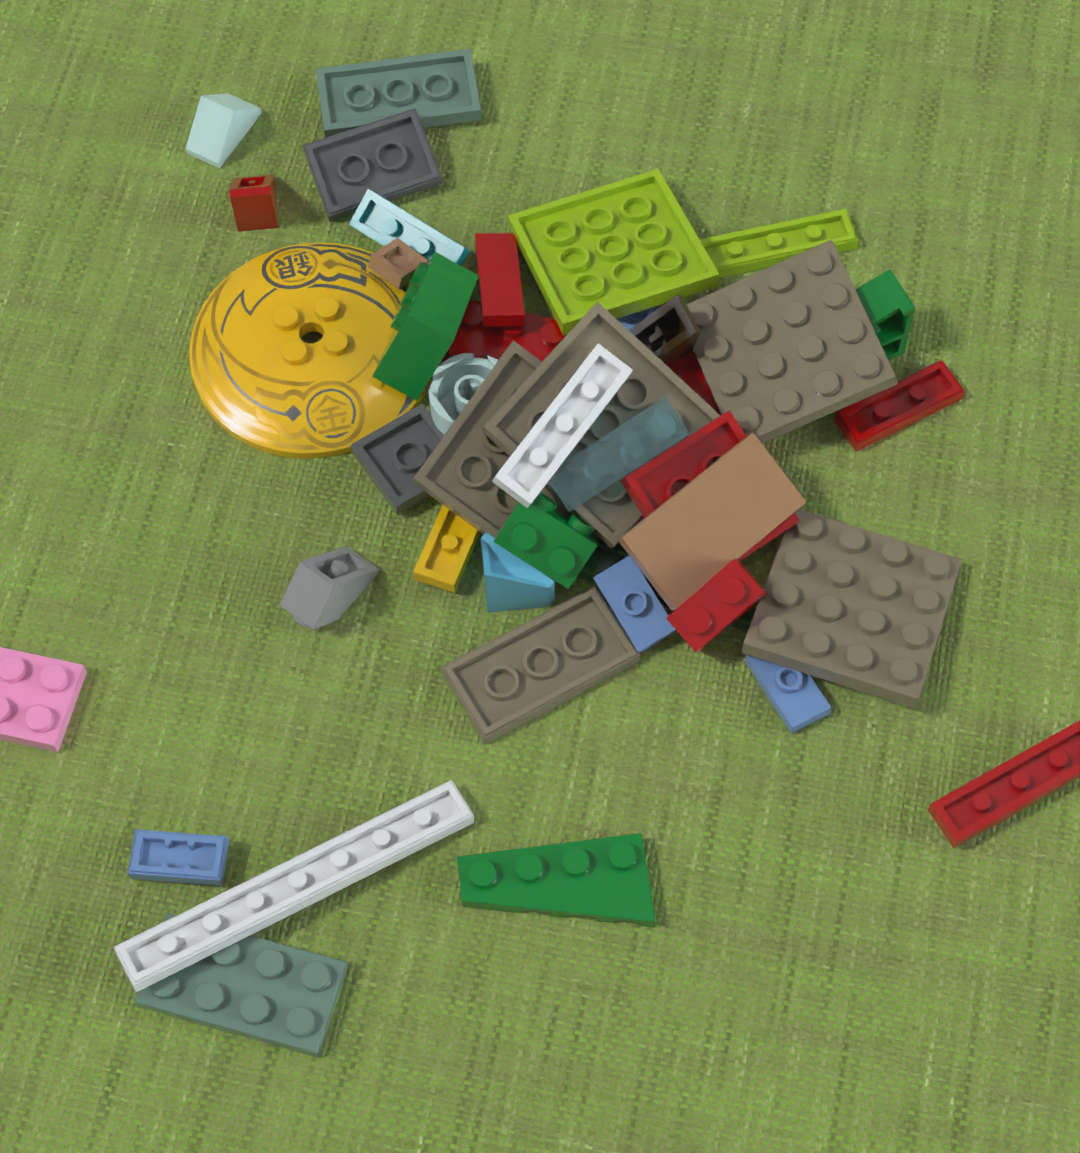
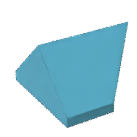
(511, 581)

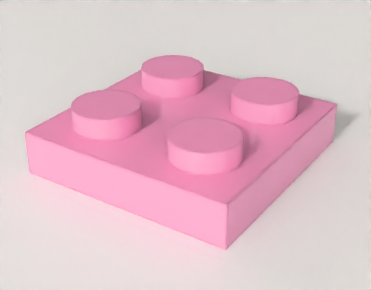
(37, 698)

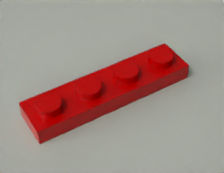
(1009, 787)

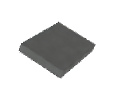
(378, 156)

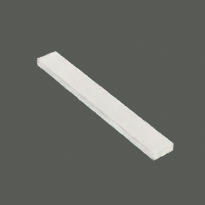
(292, 885)

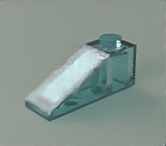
(618, 454)

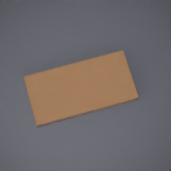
(712, 521)

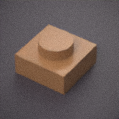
(396, 262)

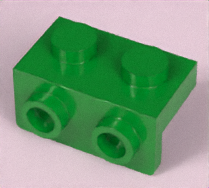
(548, 539)

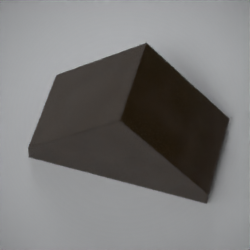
(668, 331)

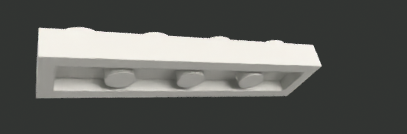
(562, 425)

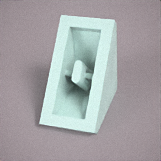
(219, 127)

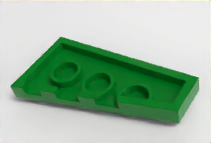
(576, 878)

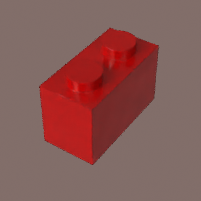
(716, 605)

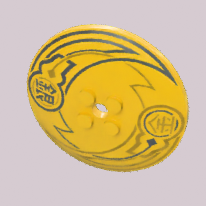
(289, 392)

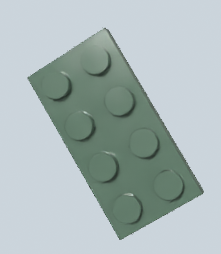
(435, 84)
(255, 993)

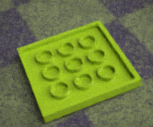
(613, 247)

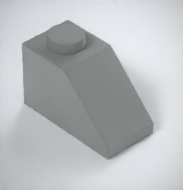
(327, 586)

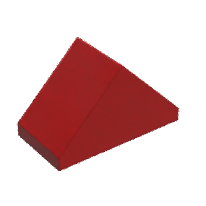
(254, 202)

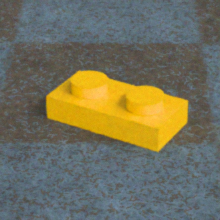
(446, 551)

